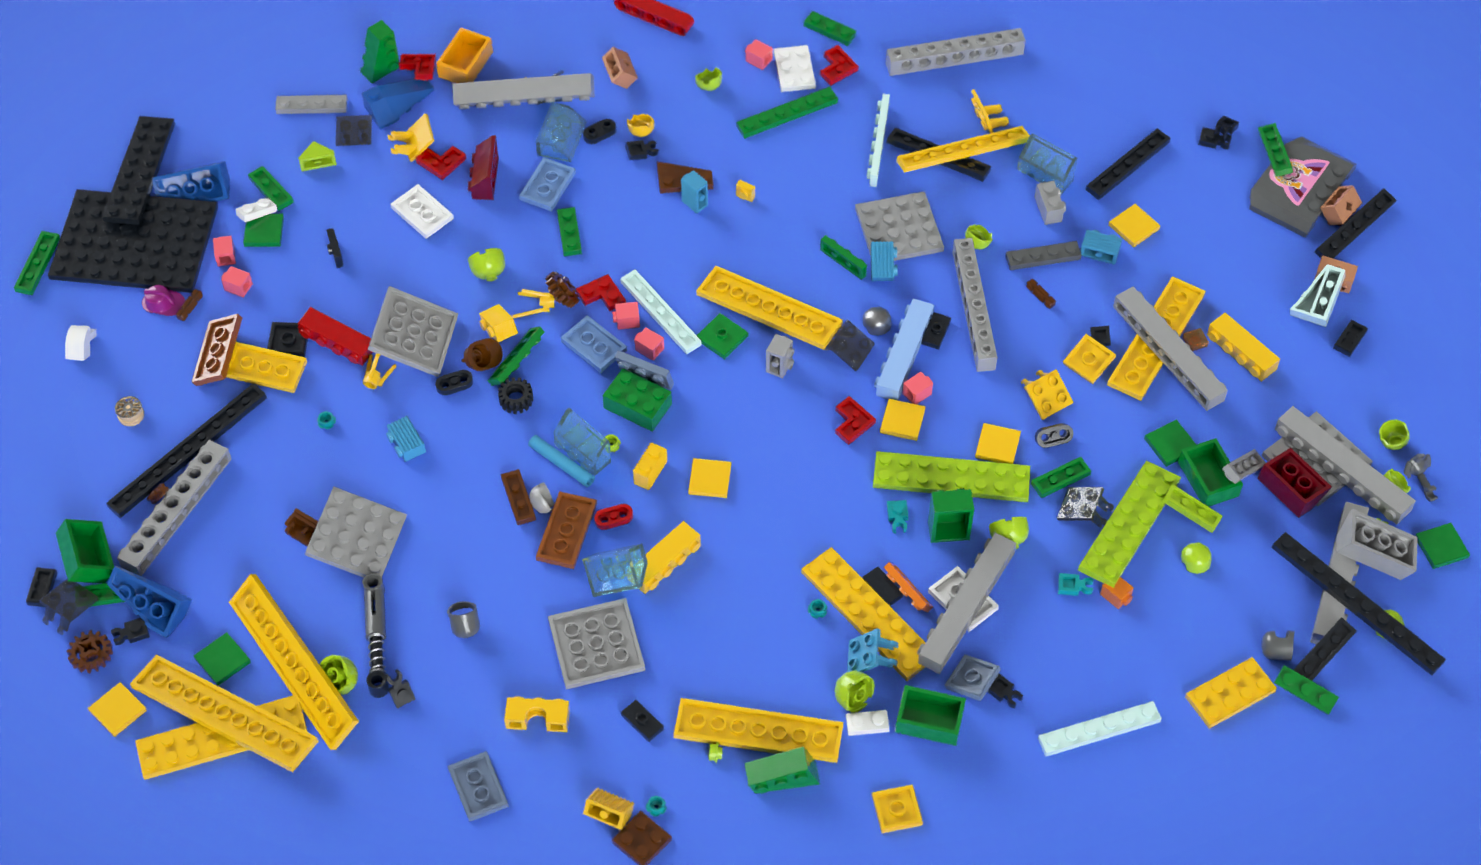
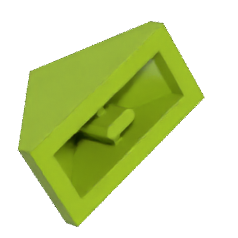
(316, 157)

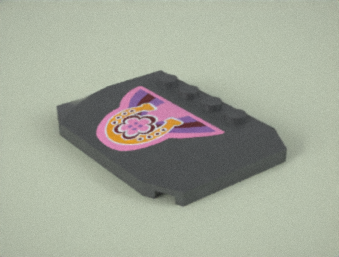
(1297, 197)

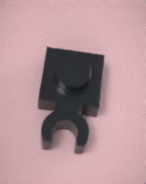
(1226, 126)
(1211, 140)
(639, 150)
(1101, 334)
(133, 631)
(1003, 688)
(400, 691)

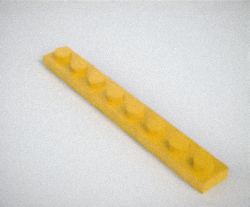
(962, 149)

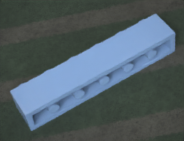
(904, 350)

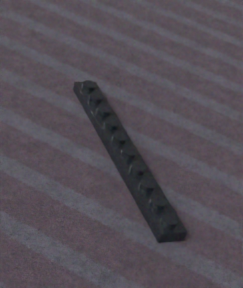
(186, 450)
(1359, 603)

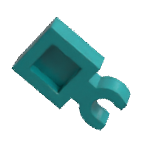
(897, 514)
(1071, 585)

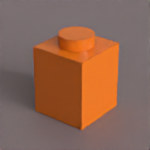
(1119, 595)

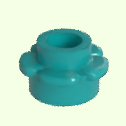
(326, 416)
(817, 604)
(656, 800)

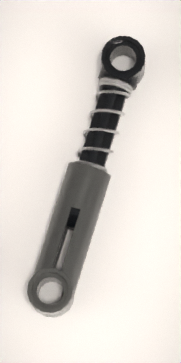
(375, 633)

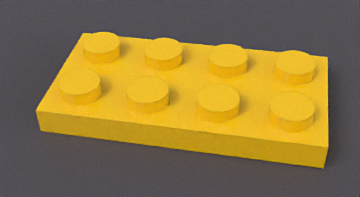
(266, 367)
(1230, 692)

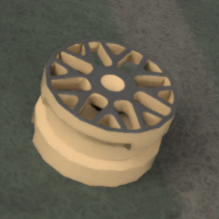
(135, 408)

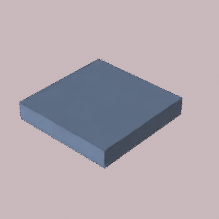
(972, 677)

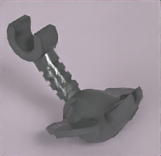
(1417, 466)

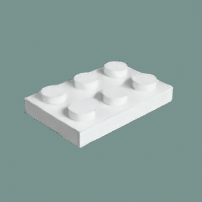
(794, 68)
(422, 211)
(946, 588)

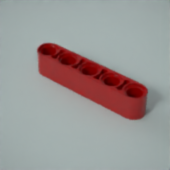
(657, 14)

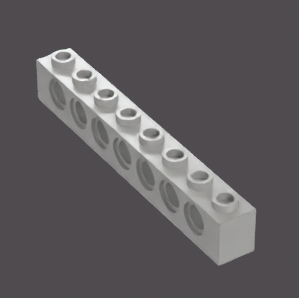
(955, 51)
(974, 305)
(174, 517)

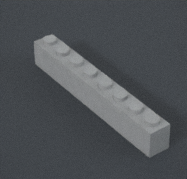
(523, 90)
(1170, 348)
(1345, 465)
(966, 604)
(1329, 608)

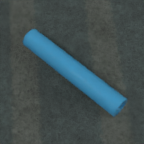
(561, 461)

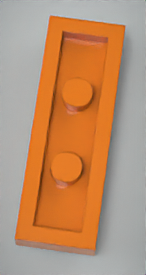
(907, 588)

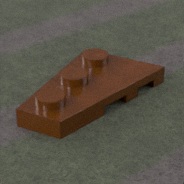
(671, 175)

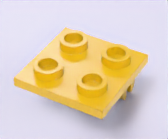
(983, 111)
(417, 137)
(1047, 393)

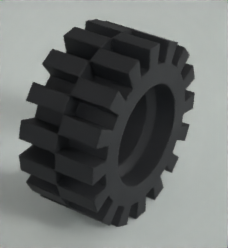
(515, 404)

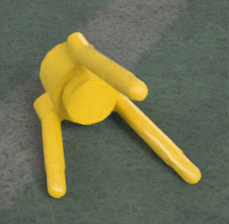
(546, 301)
(372, 377)

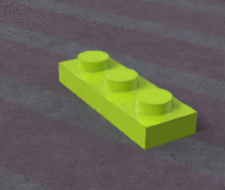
(1192, 508)

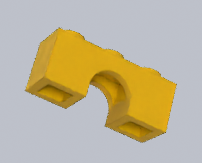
(521, 710)

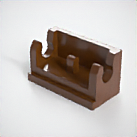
(300, 526)

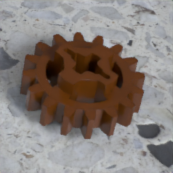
(562, 289)
(90, 653)

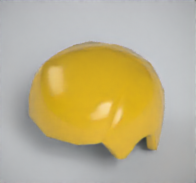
(641, 125)

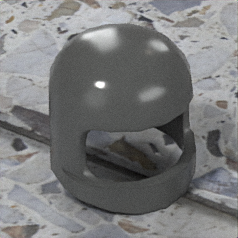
(465, 624)
(1276, 647)

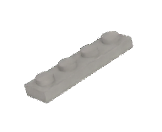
(311, 104)
(1243, 466)

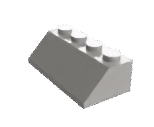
(1377, 545)

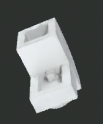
(78, 342)

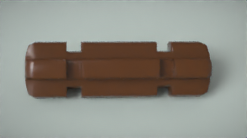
(1041, 293)
(189, 305)
(157, 493)

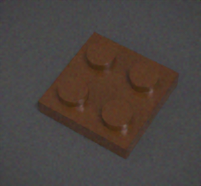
(641, 839)

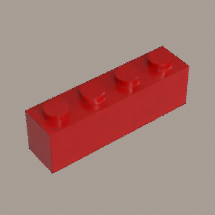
(335, 336)

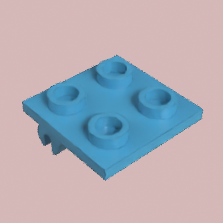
(864, 652)

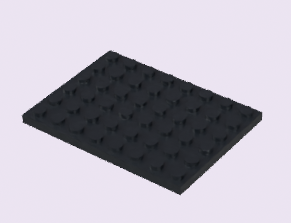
(158, 251)

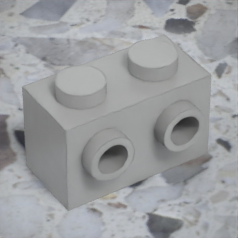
(1049, 202)
(779, 356)

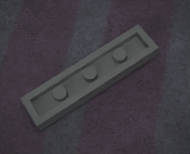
(1043, 255)

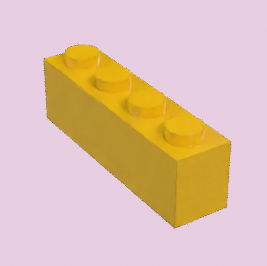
(1243, 347)
(668, 554)

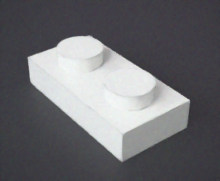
(256, 209)
(867, 722)

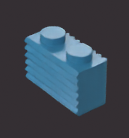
(694, 191)
(1101, 246)
(883, 261)
(405, 438)

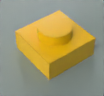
(745, 190)

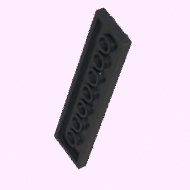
(137, 169)

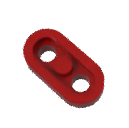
(613, 518)

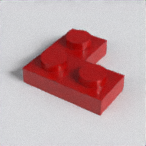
(422, 64)
(840, 66)
(441, 165)
(603, 289)
(856, 422)

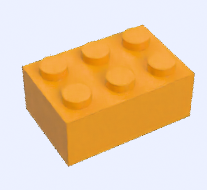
(464, 57)

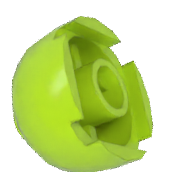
(487, 265)
(1014, 530)
(341, 672)
(853, 690)

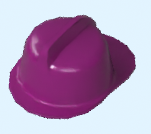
(162, 301)

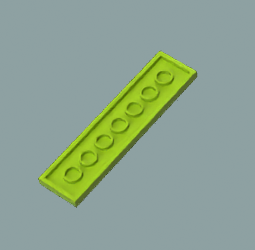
(932, 474)
(1128, 524)

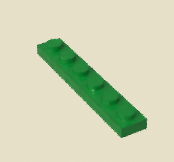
(787, 112)

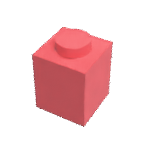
(759, 54)
(224, 251)
(236, 281)
(626, 315)
(649, 343)
(917, 388)

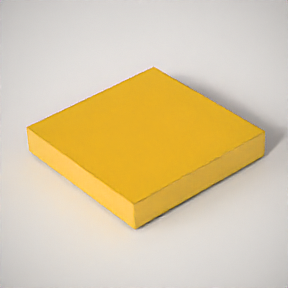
(1134, 225)
(1089, 359)
(902, 419)
(997, 444)
(710, 478)
(117, 709)
(897, 808)

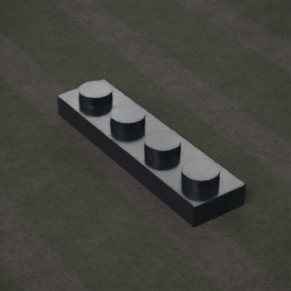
(1325, 649)

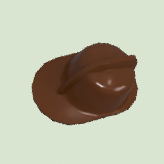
(483, 354)

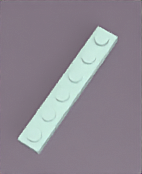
(877, 145)
(660, 311)
(1099, 728)

